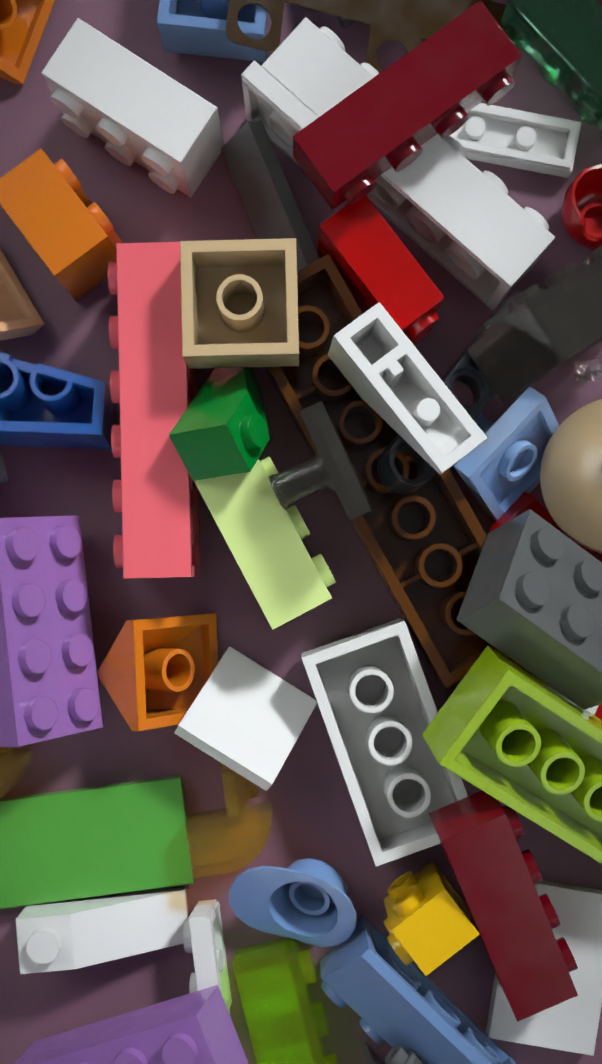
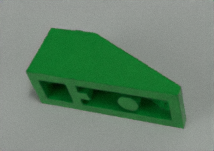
(223, 425)

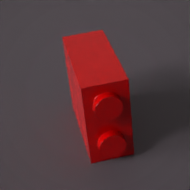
(380, 268)

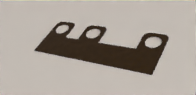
(388, 20)

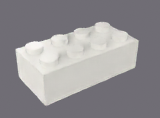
(375, 717)

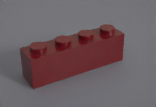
(407, 106)
(504, 902)

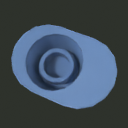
(295, 902)

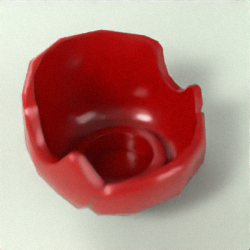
(583, 208)

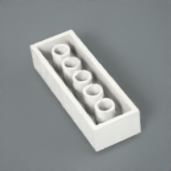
(437, 199)

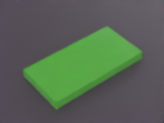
(93, 842)

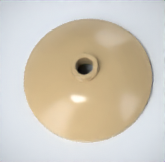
(574, 476)

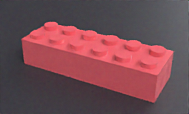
(153, 392)

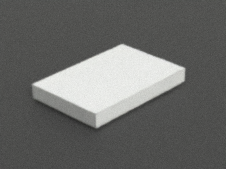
(575, 1022)

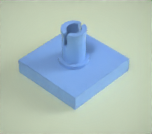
(511, 454)

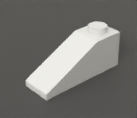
(404, 389)
(99, 929)

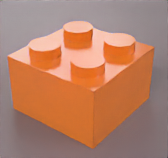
(60, 222)

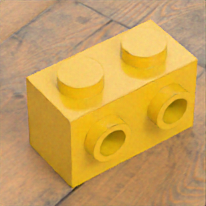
(426, 919)

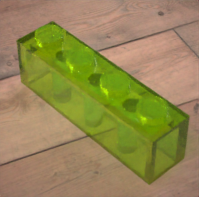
(279, 1003)

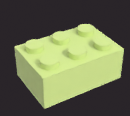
(267, 543)

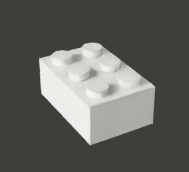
(133, 109)

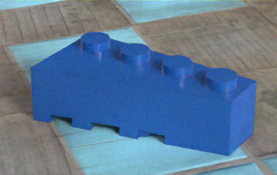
(53, 407)

